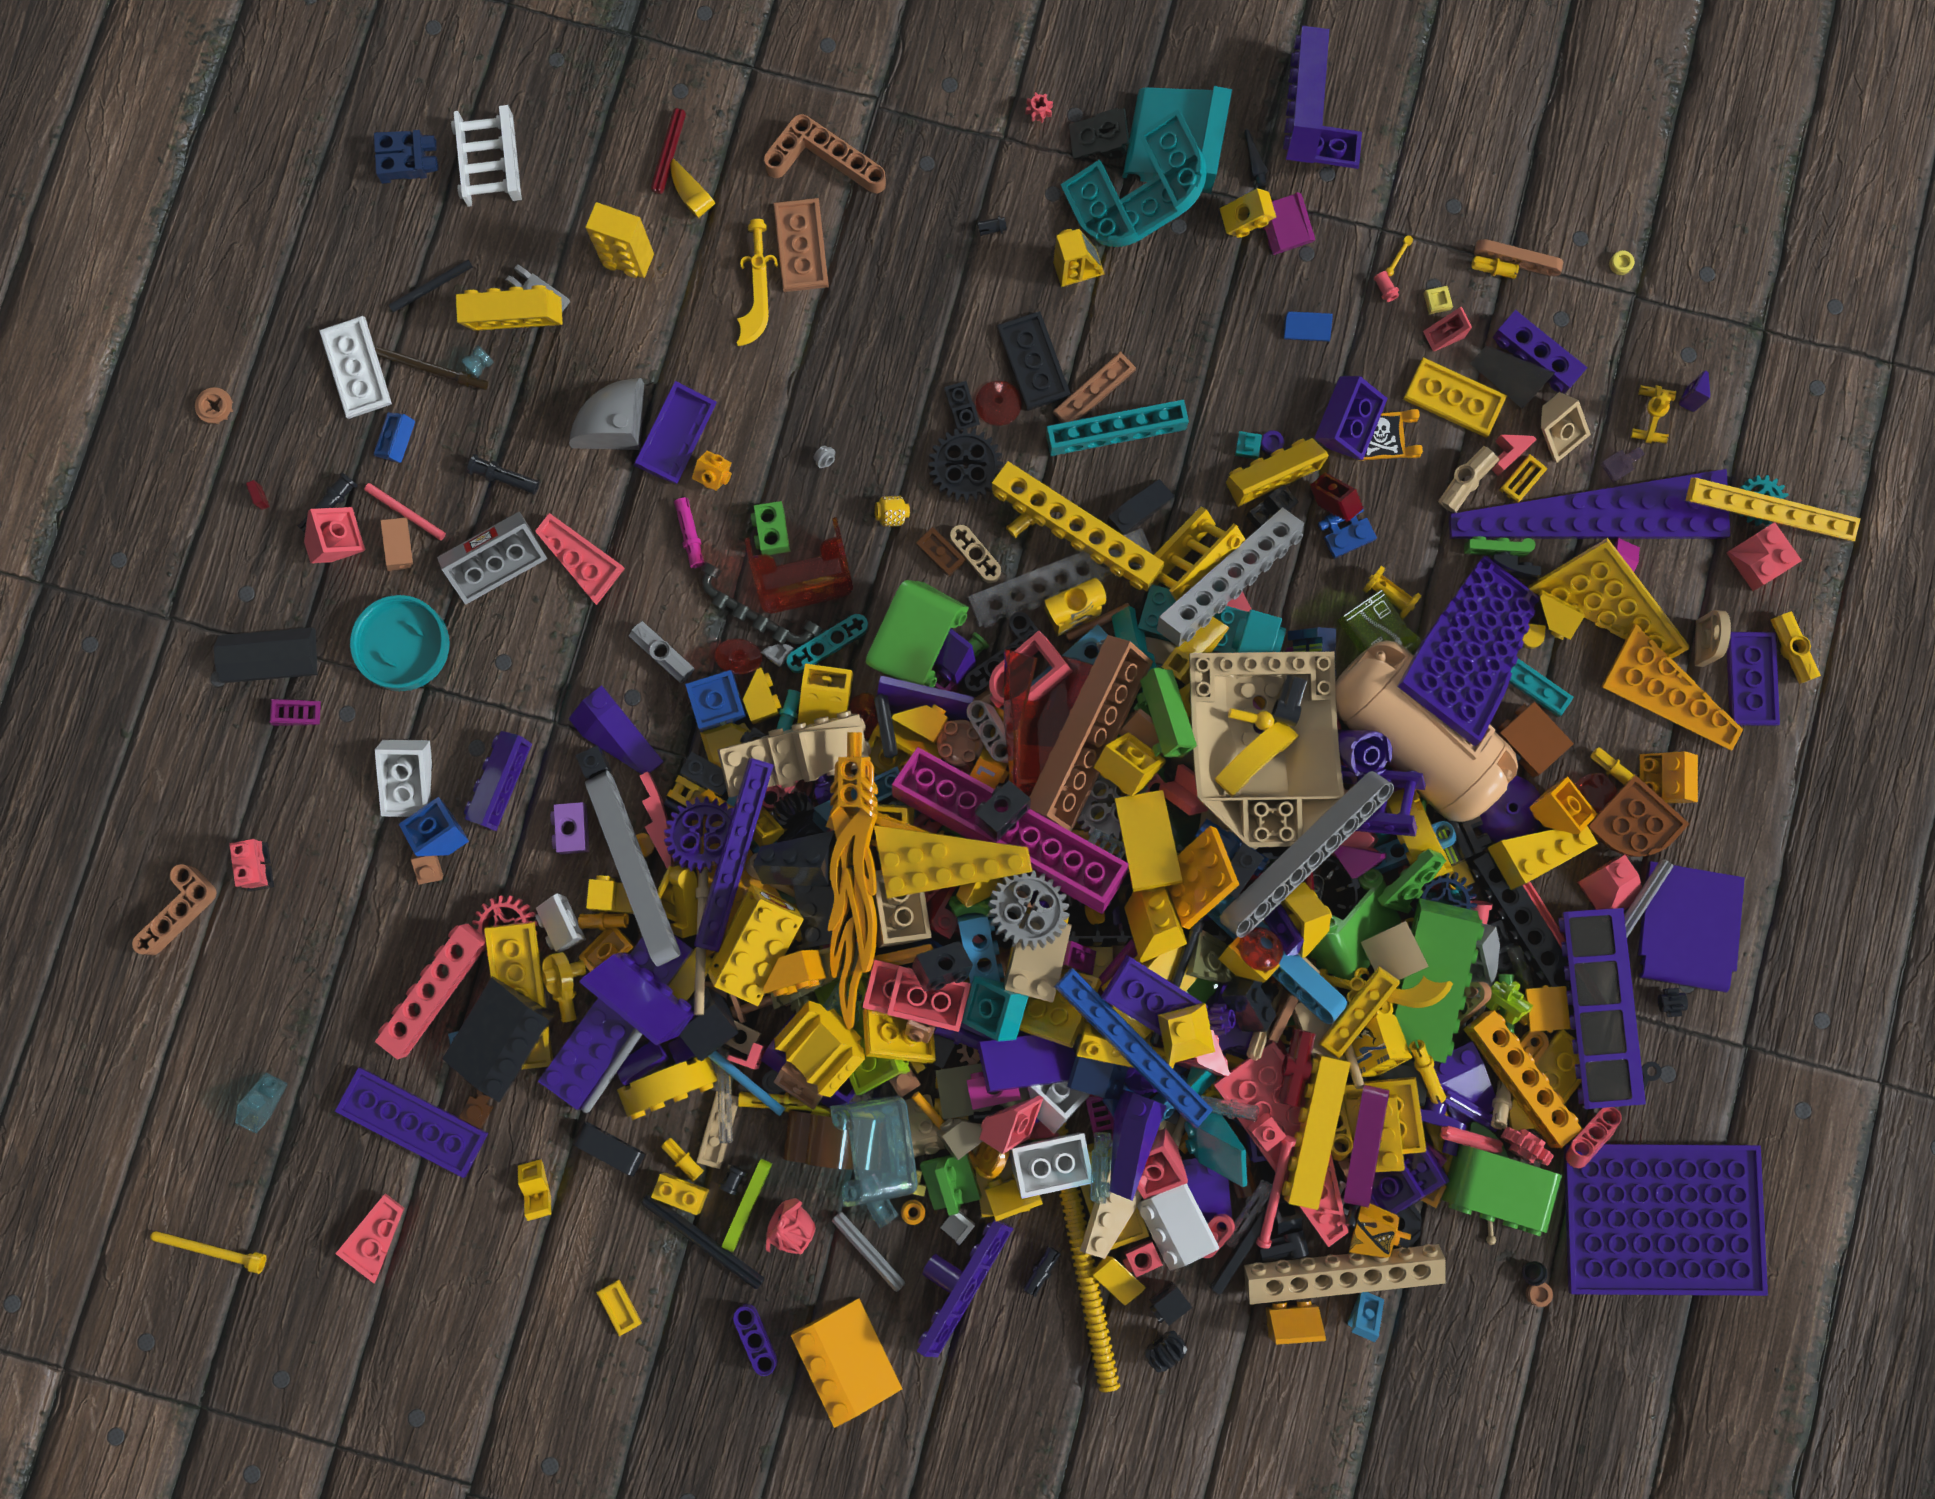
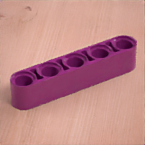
(1366, 1146)

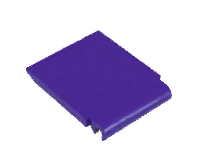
(1692, 929)

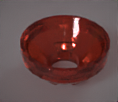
(1256, 954)

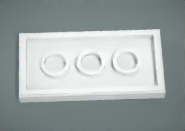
(355, 367)

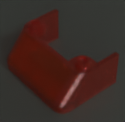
(802, 581)

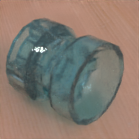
(477, 361)

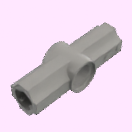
(651, 642)

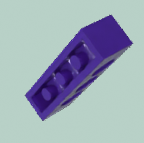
(1537, 340)

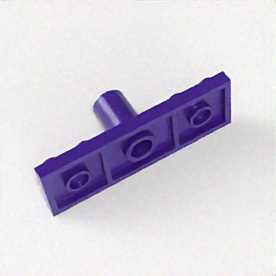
(960, 1285)

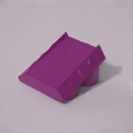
(1291, 225)

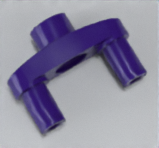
(1435, 1115)

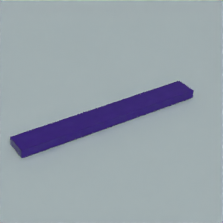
(733, 855)

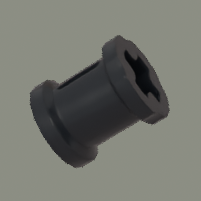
(732, 1179)

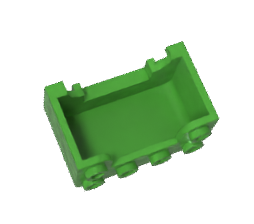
(1501, 1189)

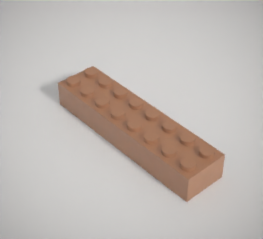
(1088, 729)

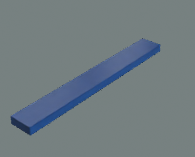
(1133, 1048)

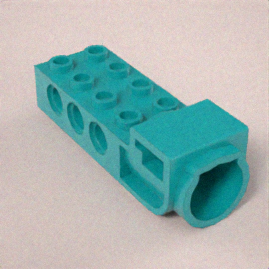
(1246, 633)

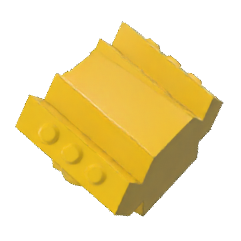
(821, 1047)

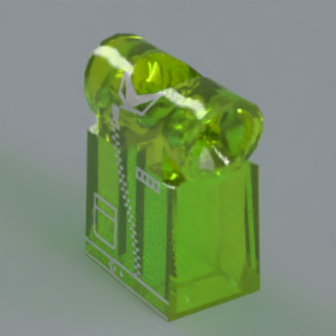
(1376, 622)

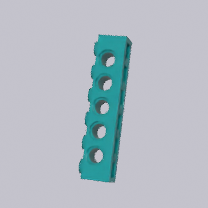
(1117, 427)

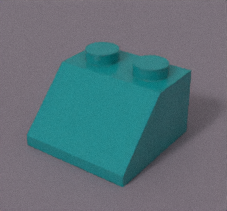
(994, 1009)

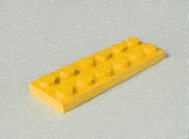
(516, 962)

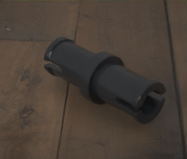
(1041, 1271)

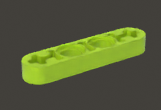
(746, 1205)

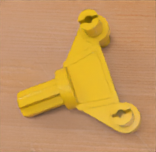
(1657, 408)

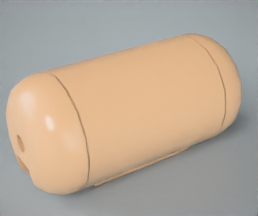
(1457, 775)

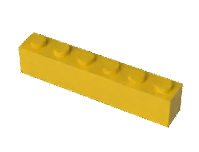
(1316, 1131)

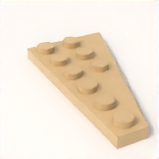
(1110, 1218)

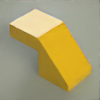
(535, 1189)

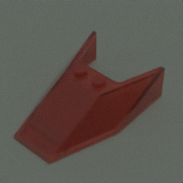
(1032, 724)

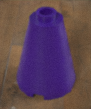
(1364, 751)

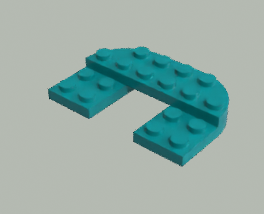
(1154, 204)

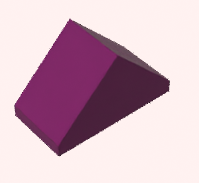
(1358, 860)

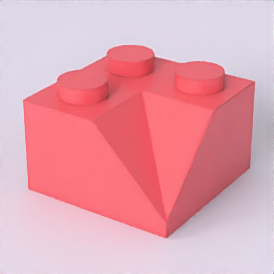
(1764, 556)

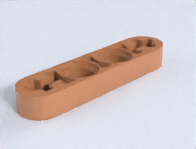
(1524, 258)

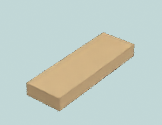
(711, 1150)

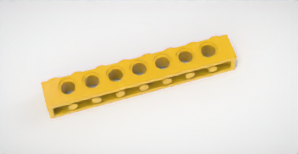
(1013, 477)

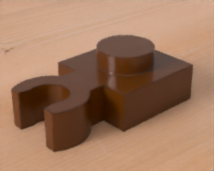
(476, 1110)

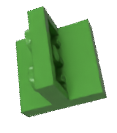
(950, 1182)

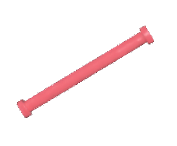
(1264, 1239)

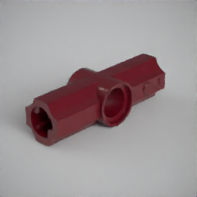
(1296, 1067)

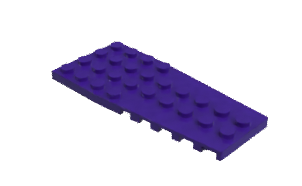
(1471, 651)

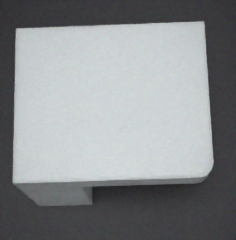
(958, 1226)

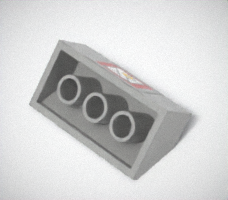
(491, 558)

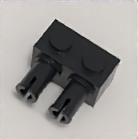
(1251, 1003)

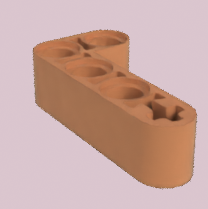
(171, 913)

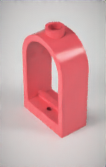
(1036, 643)

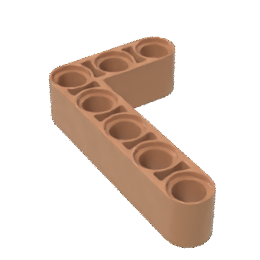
(826, 151)

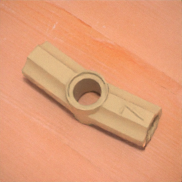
(1476, 467)

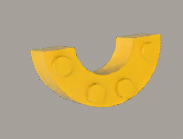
(1425, 834)
(666, 1085)

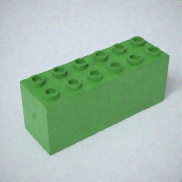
(1448, 944)

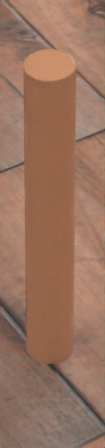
(1085, 628)

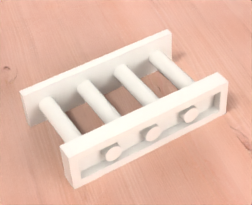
(505, 142)

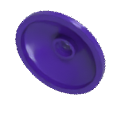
(1504, 824)

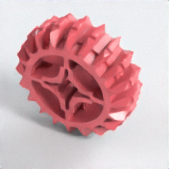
(501, 918)

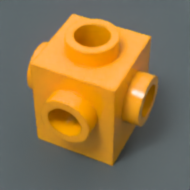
(712, 470)

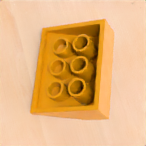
(846, 1362)

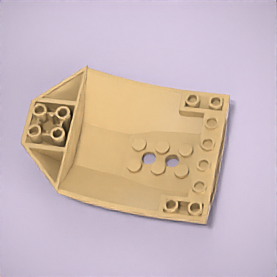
(1296, 783)

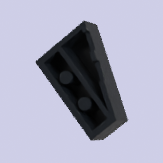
(797, 861)

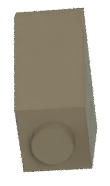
(960, 1136)

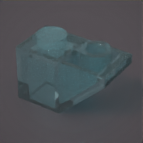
(260, 1103)

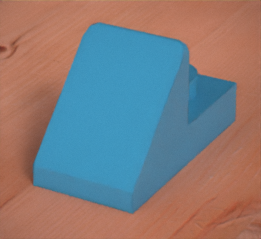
(1367, 1316)

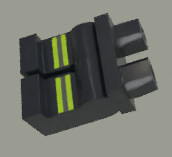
(1466, 843)

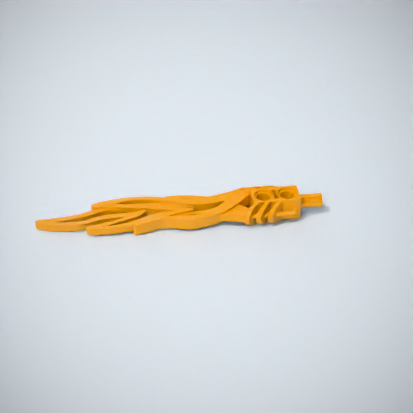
(848, 887)

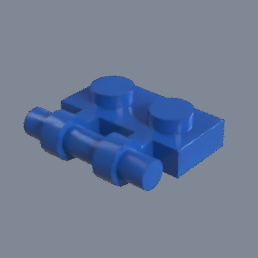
(1348, 538)

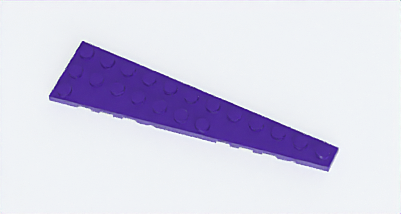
(1622, 512)

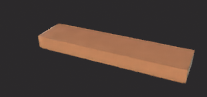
(1095, 389)

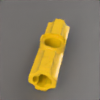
(1800, 661)

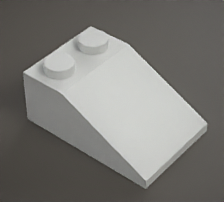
(403, 776)

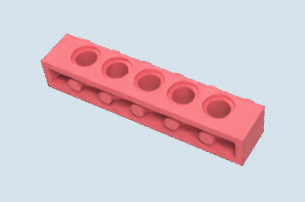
(472, 946)

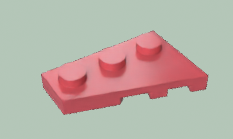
(372, 1238)

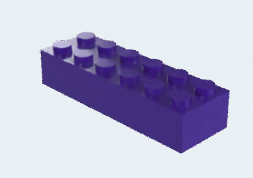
(1306, 94)

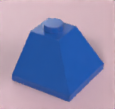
(433, 830)

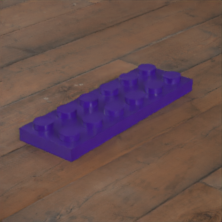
(411, 1122)

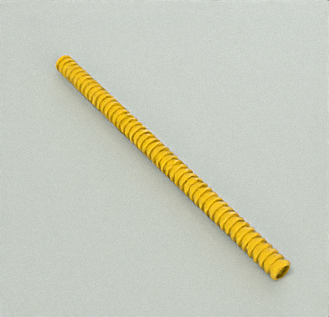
(1089, 1289)

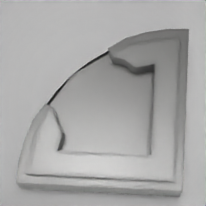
(778, 653)

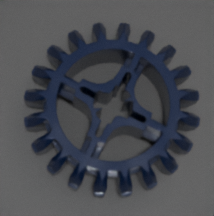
(1445, 891)

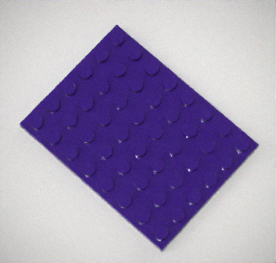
(1666, 1221)

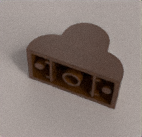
(816, 1141)

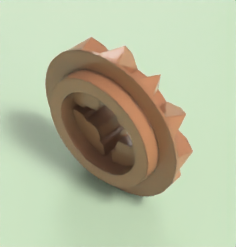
(203, 406)

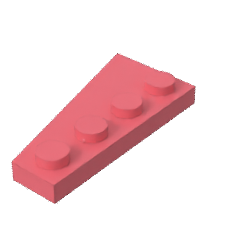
(583, 560)

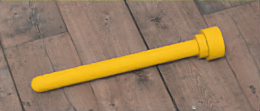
(254, 1262)

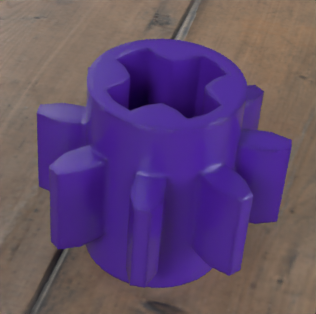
(1221, 1019)

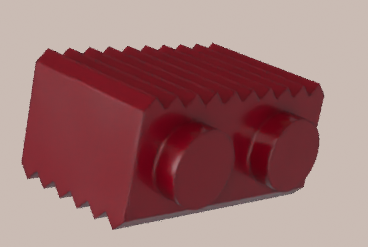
(1336, 497)

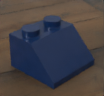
(1097, 1078)

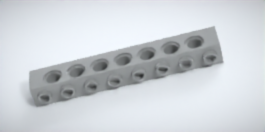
(1230, 577)

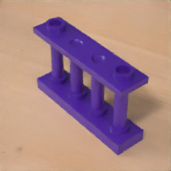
(1387, 823)

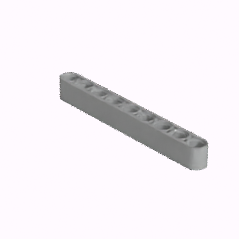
(1306, 854)
(632, 869)

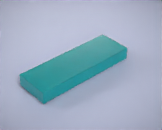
(1540, 688)

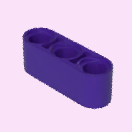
(754, 1352)

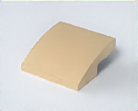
(1395, 951)

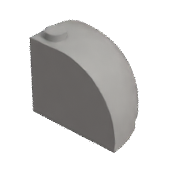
(611, 418)

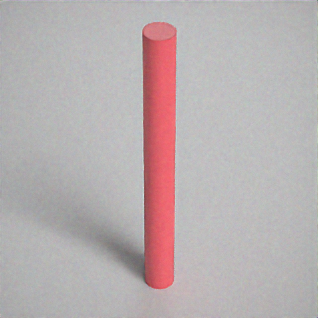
(404, 511)

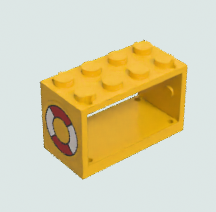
(753, 944)

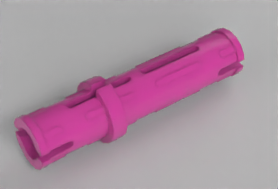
(691, 540)

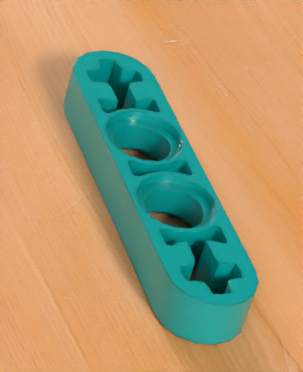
(825, 640)

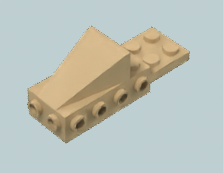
(796, 753)

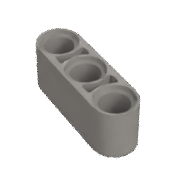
(984, 725)

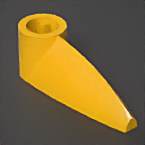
(690, 190)

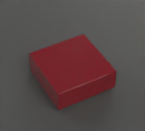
(257, 494)

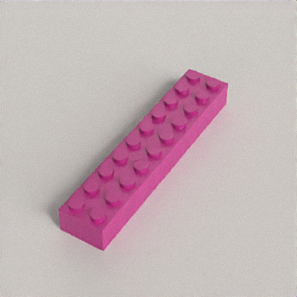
(952, 798)

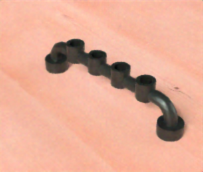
(759, 621)

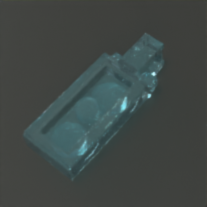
(1100, 1166)

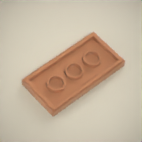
(801, 245)

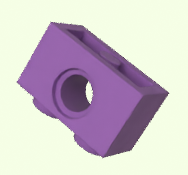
(578, 840)

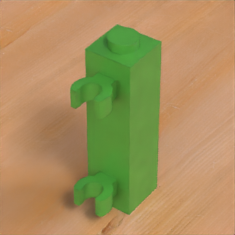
(1167, 713)

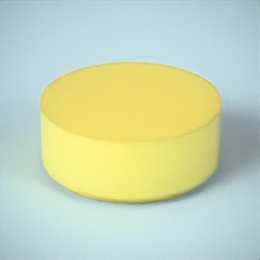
(1621, 262)

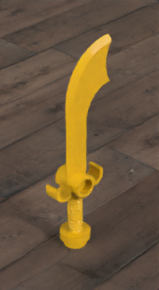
(755, 321)
(1422, 995)

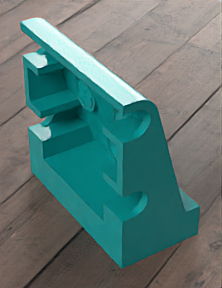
(1204, 114)

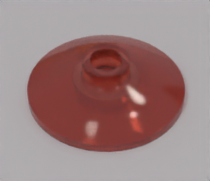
(996, 413)
(738, 656)
(865, 706)

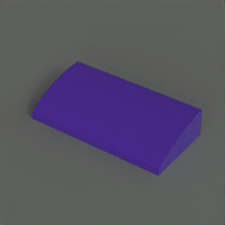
(675, 433)

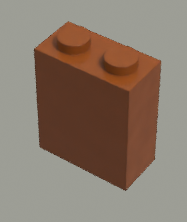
(1534, 738)

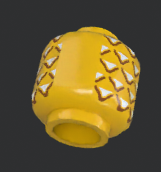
(891, 511)

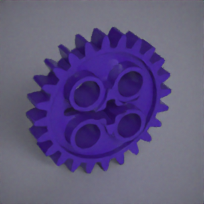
(681, 834)

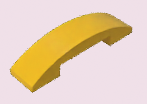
(1255, 756)

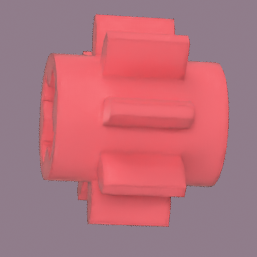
(1041, 102)

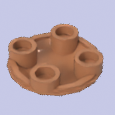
(959, 743)

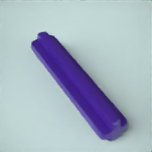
(1469, 1109)

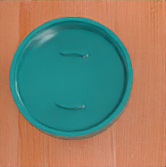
(399, 643)

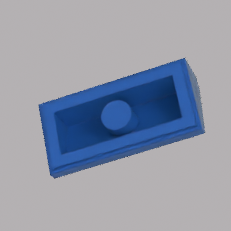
(1307, 326)
(394, 437)

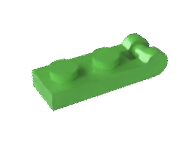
(1480, 546)

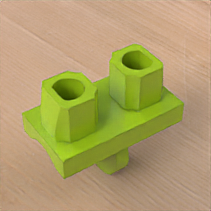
(1510, 999)

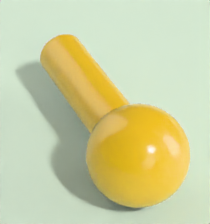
(1262, 720)

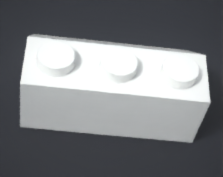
(1051, 1164)
(1177, 1227)

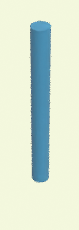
(747, 1083)

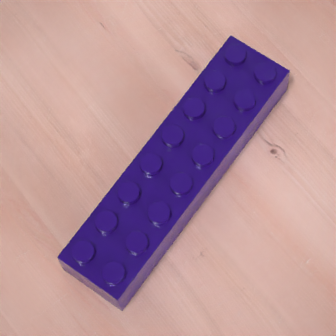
(601, 1036)

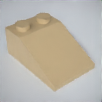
(1038, 970)

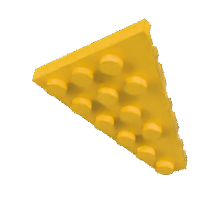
(1611, 596)

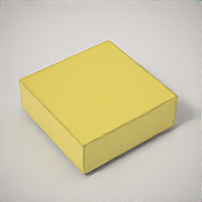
(1438, 300)

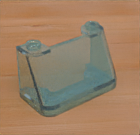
(879, 1149)

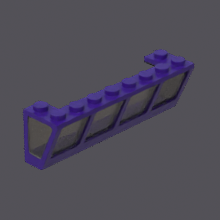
(1602, 1008)

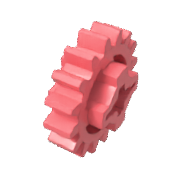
(1527, 1146)

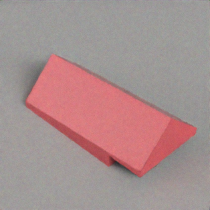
(899, 994)

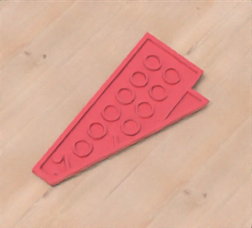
(1260, 1085)

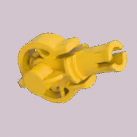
(558, 980)

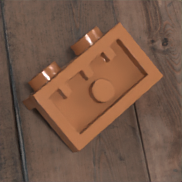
(795, 1083)

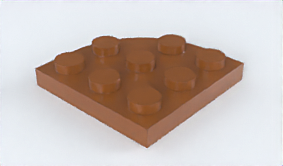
(1637, 821)

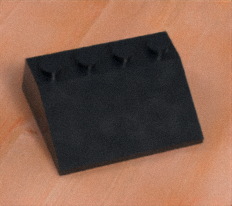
(497, 1038)

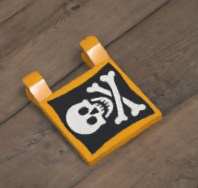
(1389, 437)

